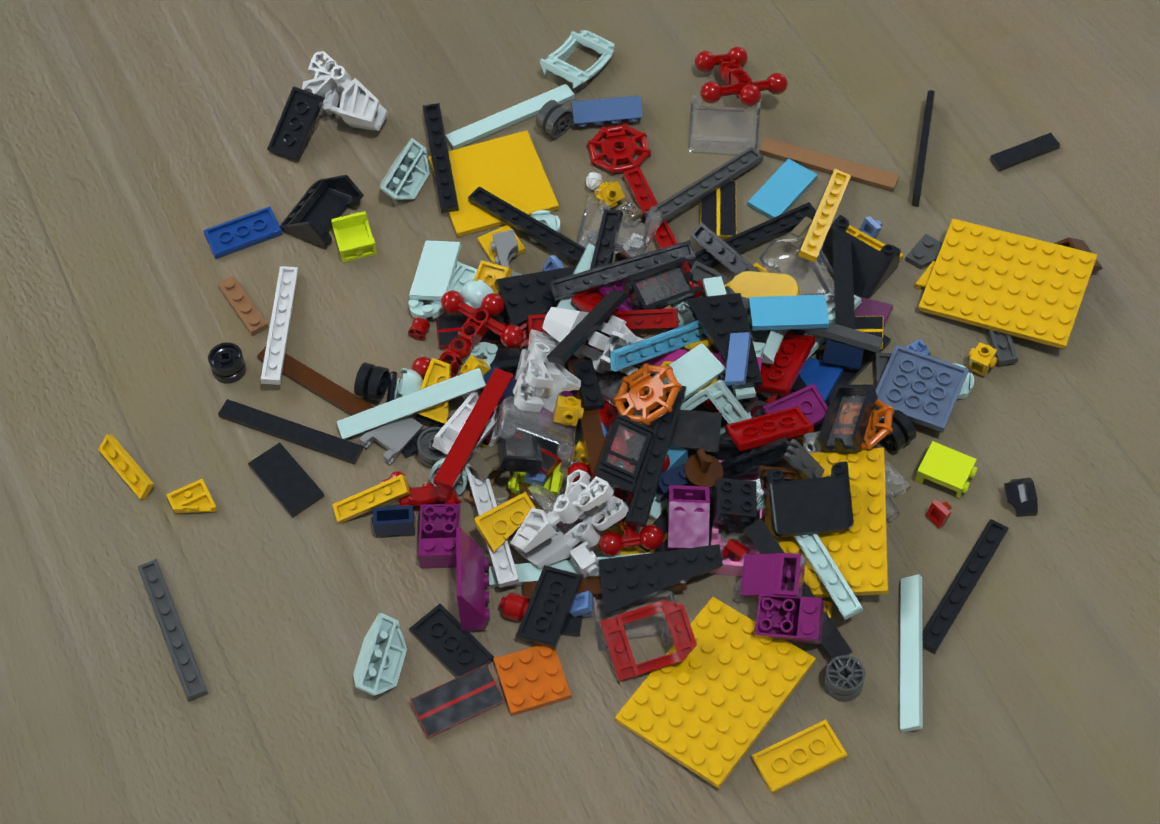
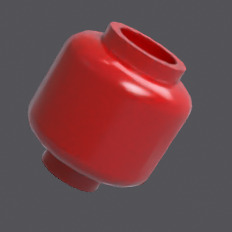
(514, 606)

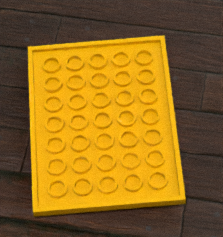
(1008, 283)
(862, 549)
(717, 698)

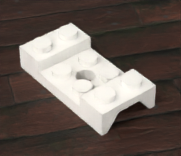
(448, 433)

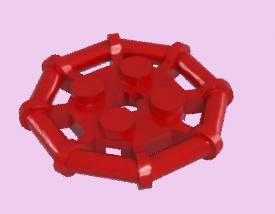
(616, 137)

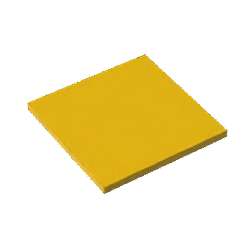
(504, 168)

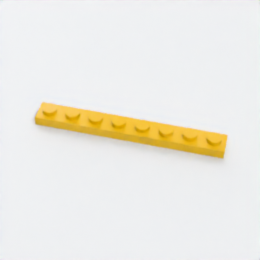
(824, 216)

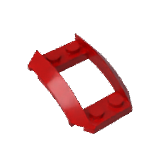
(620, 647)

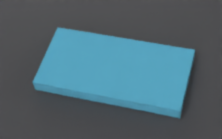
(782, 189)
(788, 312)

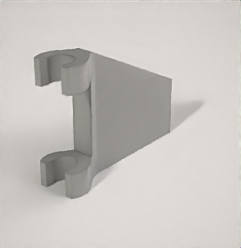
(392, 437)

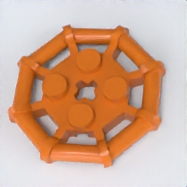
(639, 383)
(874, 425)

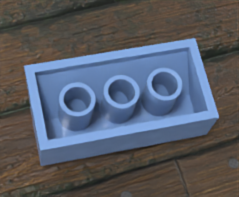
(606, 109)

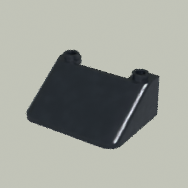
(319, 205)
(869, 265)
(811, 503)

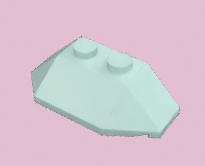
(407, 172)
(380, 656)

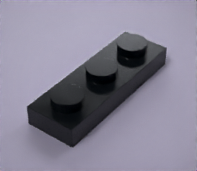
(589, 389)

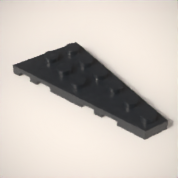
(529, 293)
(720, 317)
(650, 574)

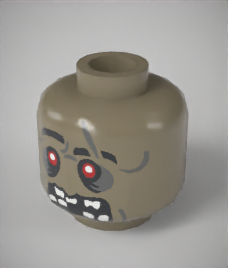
(631, 212)

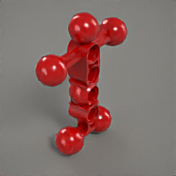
(738, 80)
(491, 305)
(611, 542)

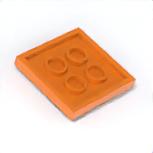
(532, 679)

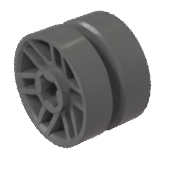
(554, 118)
(426, 452)
(844, 678)

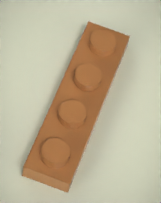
(243, 306)

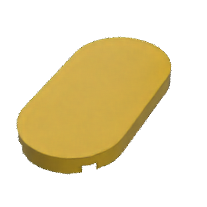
(764, 284)

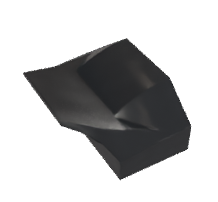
(507, 360)
(1022, 496)

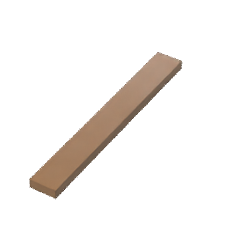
(828, 163)

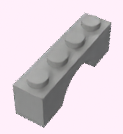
(505, 247)

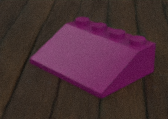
(471, 583)

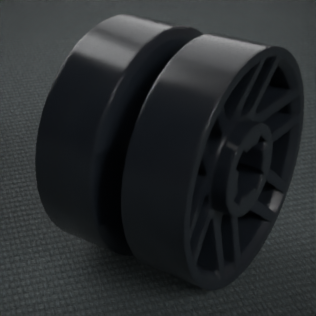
(227, 363)
(372, 381)
(902, 432)

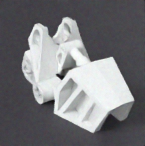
(357, 104)
(561, 322)
(540, 380)
(546, 544)

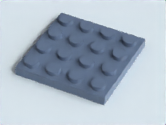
(921, 387)

